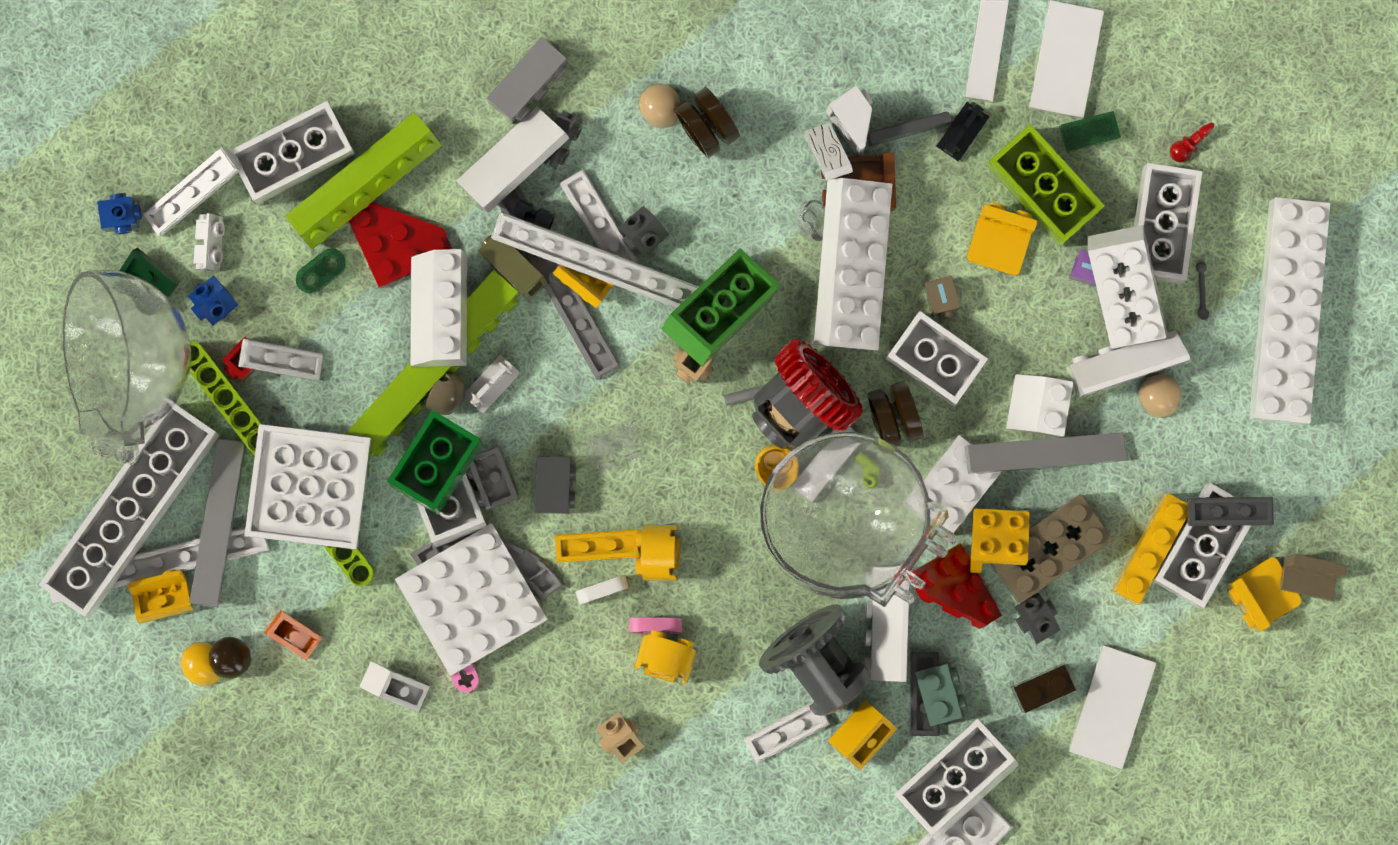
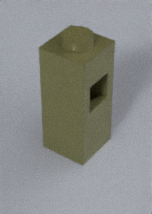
(513, 267)

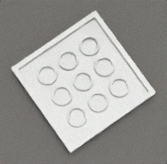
(308, 486)
(471, 599)

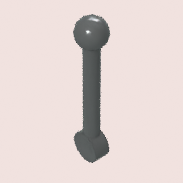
(1203, 313)

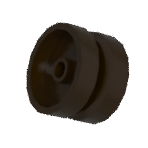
(709, 121)
(899, 414)

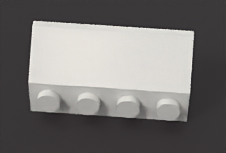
(439, 308)
(1125, 364)
(888, 639)

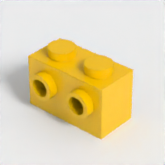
(861, 733)

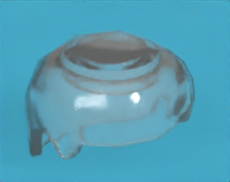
(811, 220)

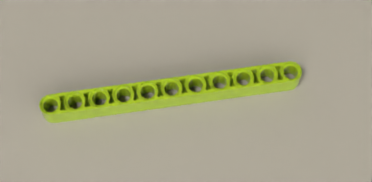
(248, 434)

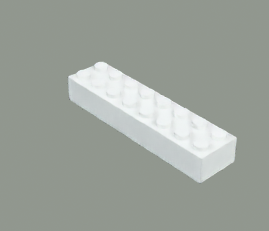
(1289, 311)
(129, 511)

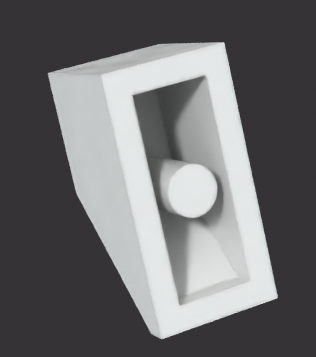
(394, 686)

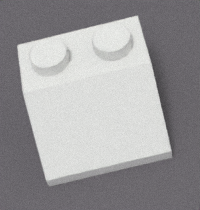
(852, 117)
(1039, 405)

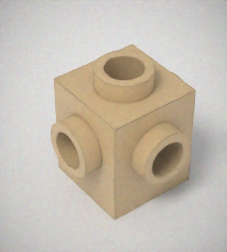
(687, 374)
(616, 733)

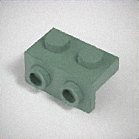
(941, 694)

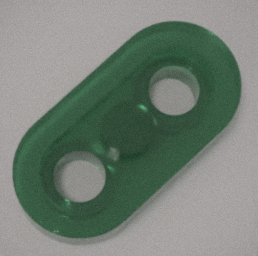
(319, 268)

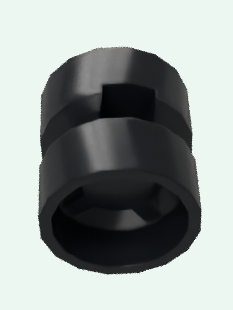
(541, 217)

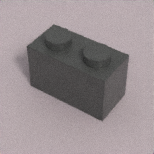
(553, 485)

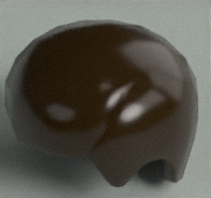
(229, 657)

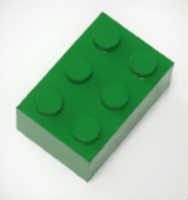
(435, 462)

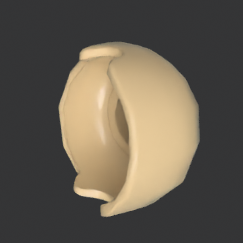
(658, 105)
(1160, 395)

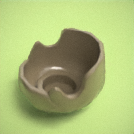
(446, 395)

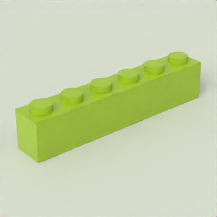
(363, 180)

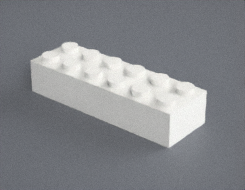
(853, 264)

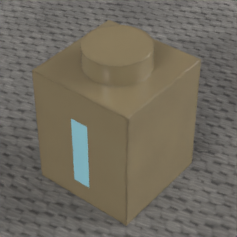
(942, 297)

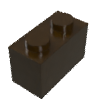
(1043, 688)

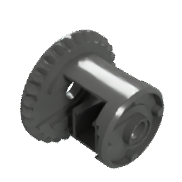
(818, 660)

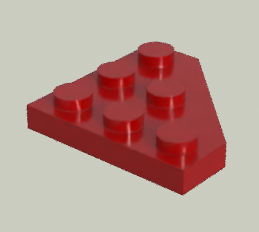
(392, 239)
(957, 589)

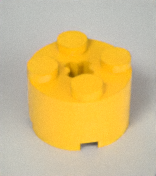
(658, 552)
(665, 658)

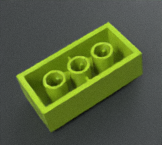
(1045, 167)

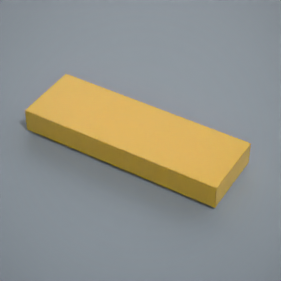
(596, 546)

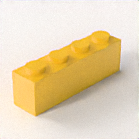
(1151, 549)

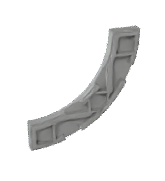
(534, 571)

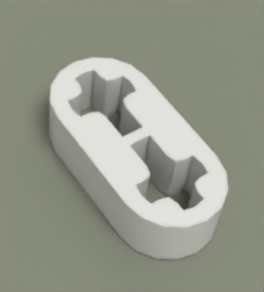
(602, 589)

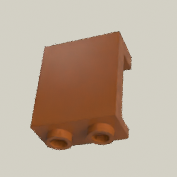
(871, 169)

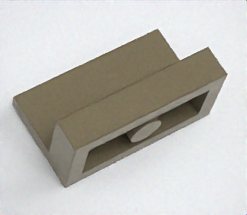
(1311, 576)

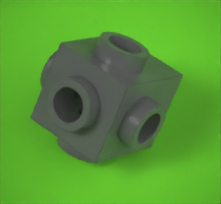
(643, 231)
(1037, 618)

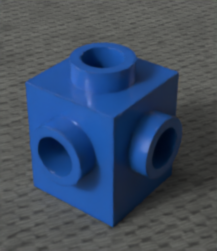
(110, 210)
(212, 301)

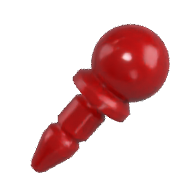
(1182, 150)

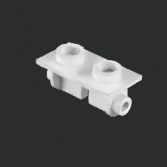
(210, 229)
(491, 384)

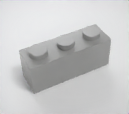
(528, 81)

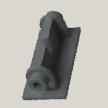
(573, 130)

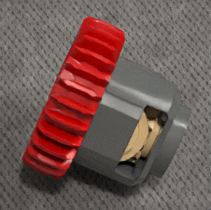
(804, 398)

